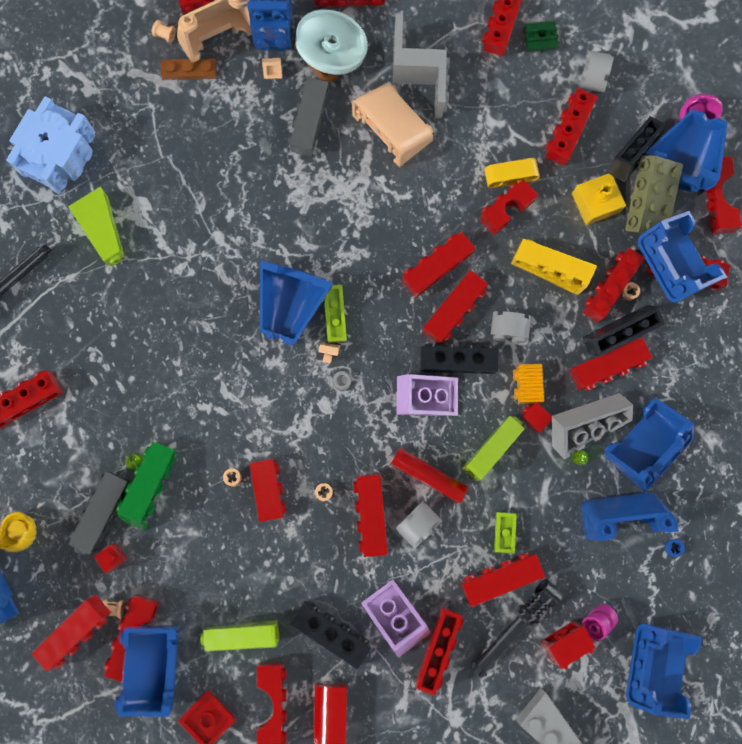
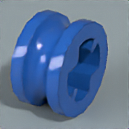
(680, 549)

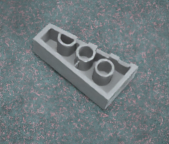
(588, 423)
(545, 722)

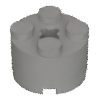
(596, 71)
(511, 326)
(418, 524)

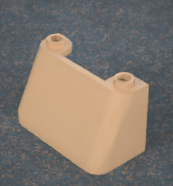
(210, 21)
(393, 122)

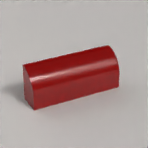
(429, 475)
(330, 713)

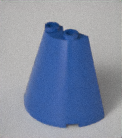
(698, 146)
(288, 300)

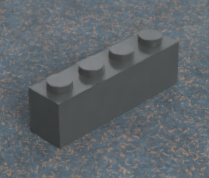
(309, 116)
(99, 513)

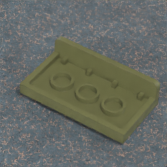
(653, 193)

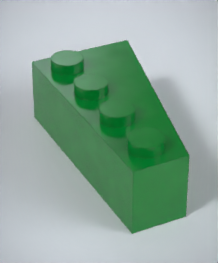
(146, 485)

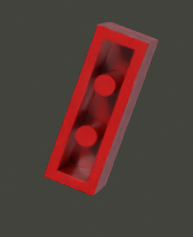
(267, 490)

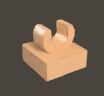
(272, 68)
(329, 350)

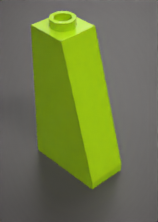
(98, 223)
(493, 448)
(241, 636)

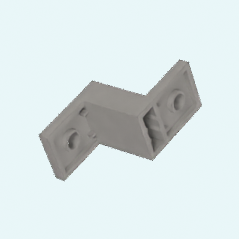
(420, 66)

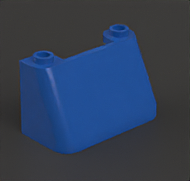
(676, 258)
(651, 444)
(602, 514)
(659, 669)
(148, 670)

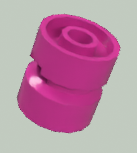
(600, 622)

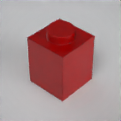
(535, 417)
(110, 558)

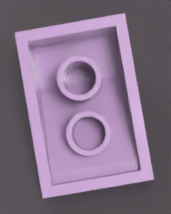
(427, 395)
(396, 618)

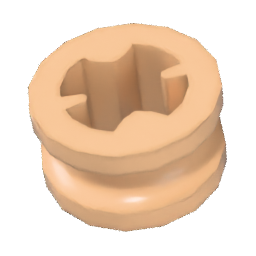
(630, 297)
(238, 475)
(318, 488)

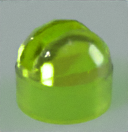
(580, 457)
(136, 459)

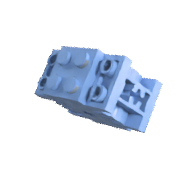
(51, 145)

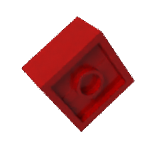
(568, 644)

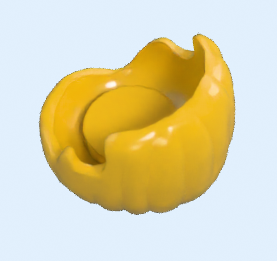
(17, 532)

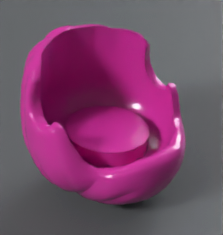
(702, 102)

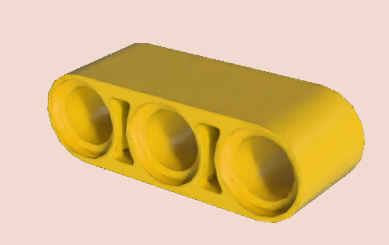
(510, 172)

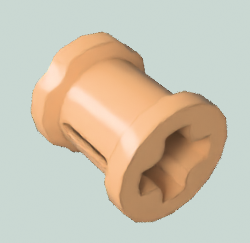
(163, 31)
(116, 608)

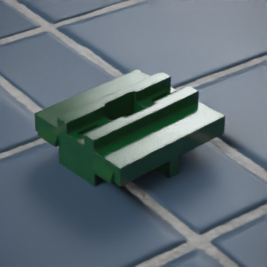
(547, 29)

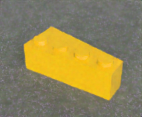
(554, 266)

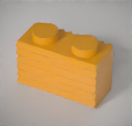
(529, 383)

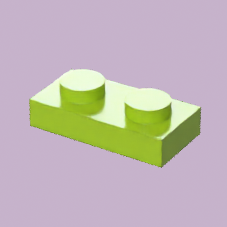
(505, 533)

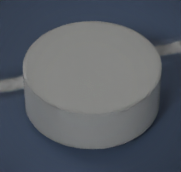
(341, 380)

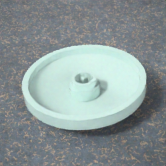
(331, 41)

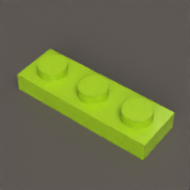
(335, 315)

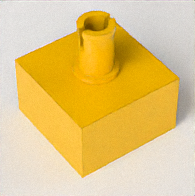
(598, 199)

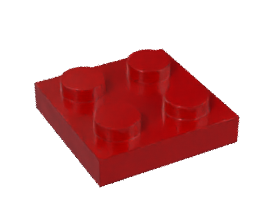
(207, 719)

